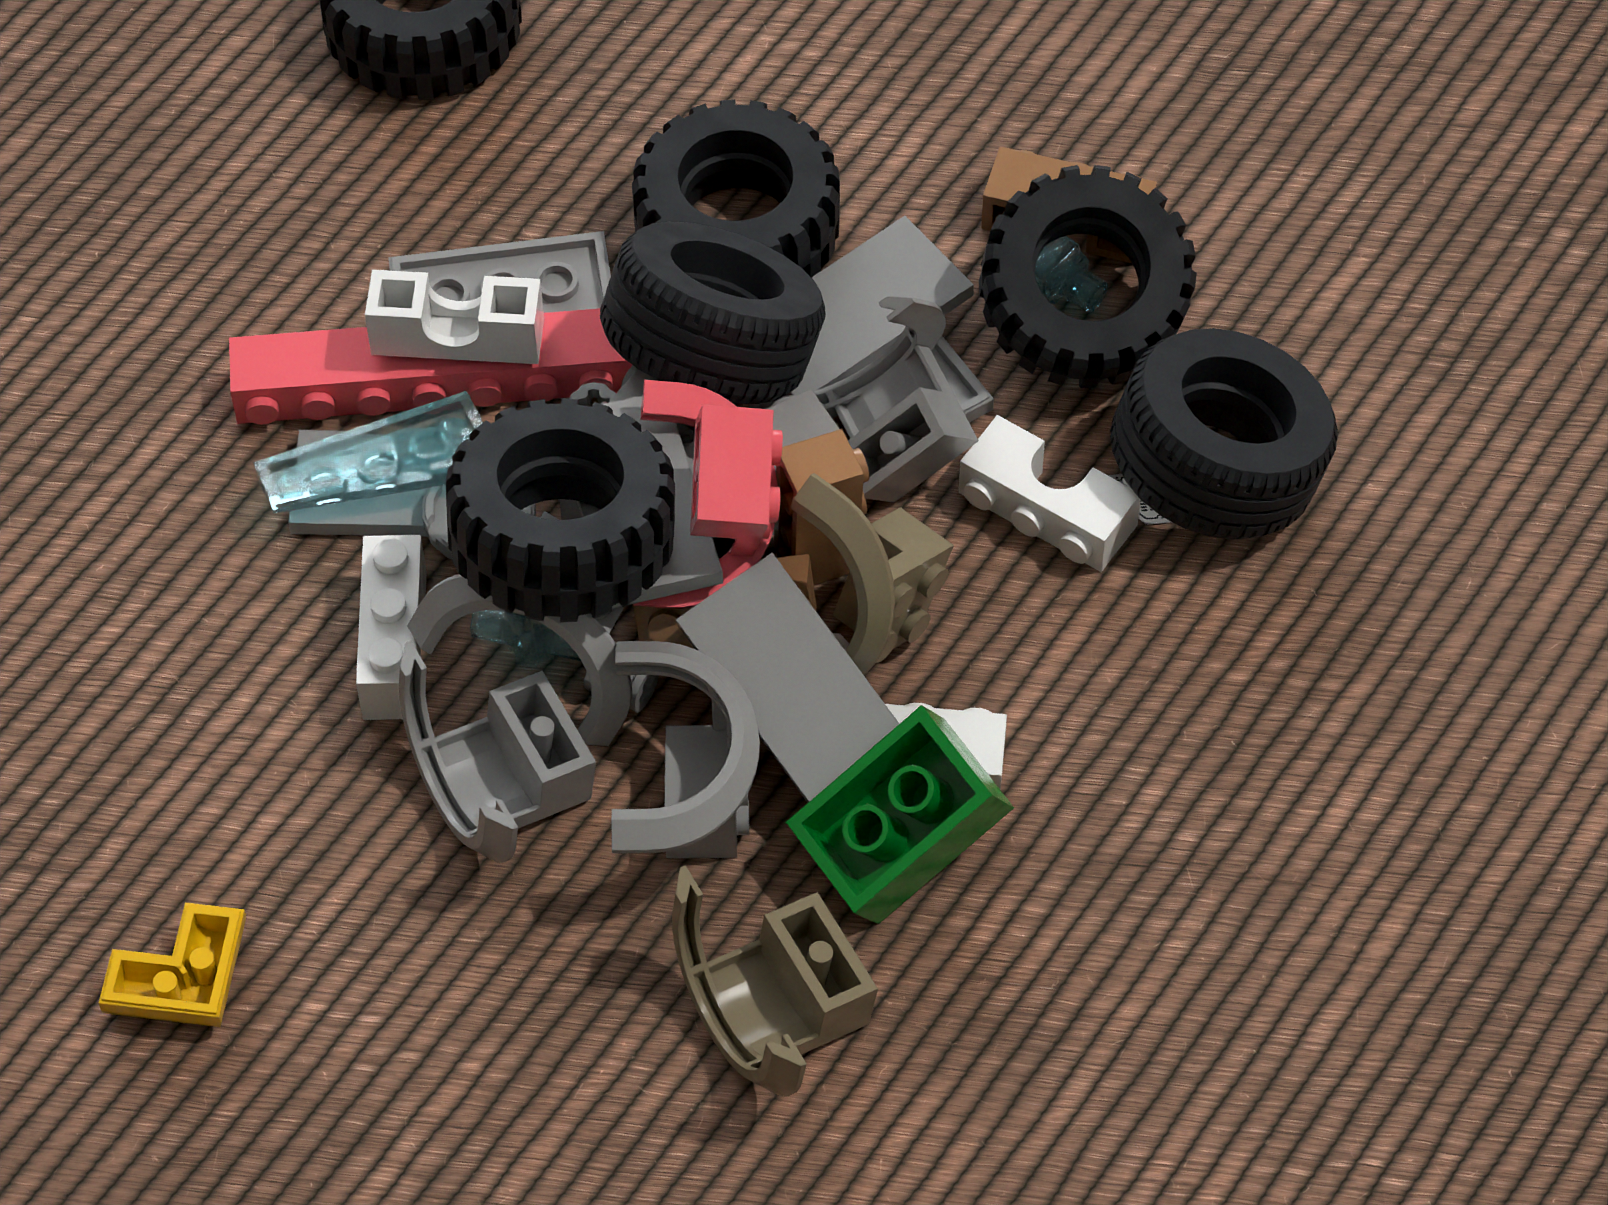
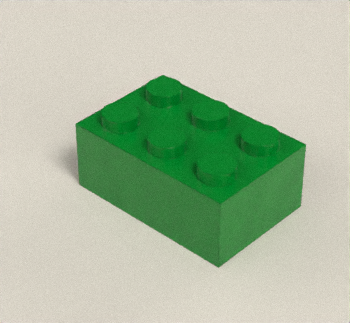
(899, 815)

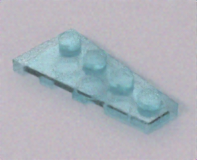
(371, 460)

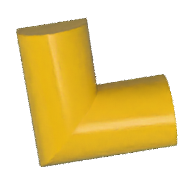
(184, 986)

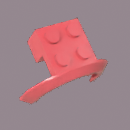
(732, 475)

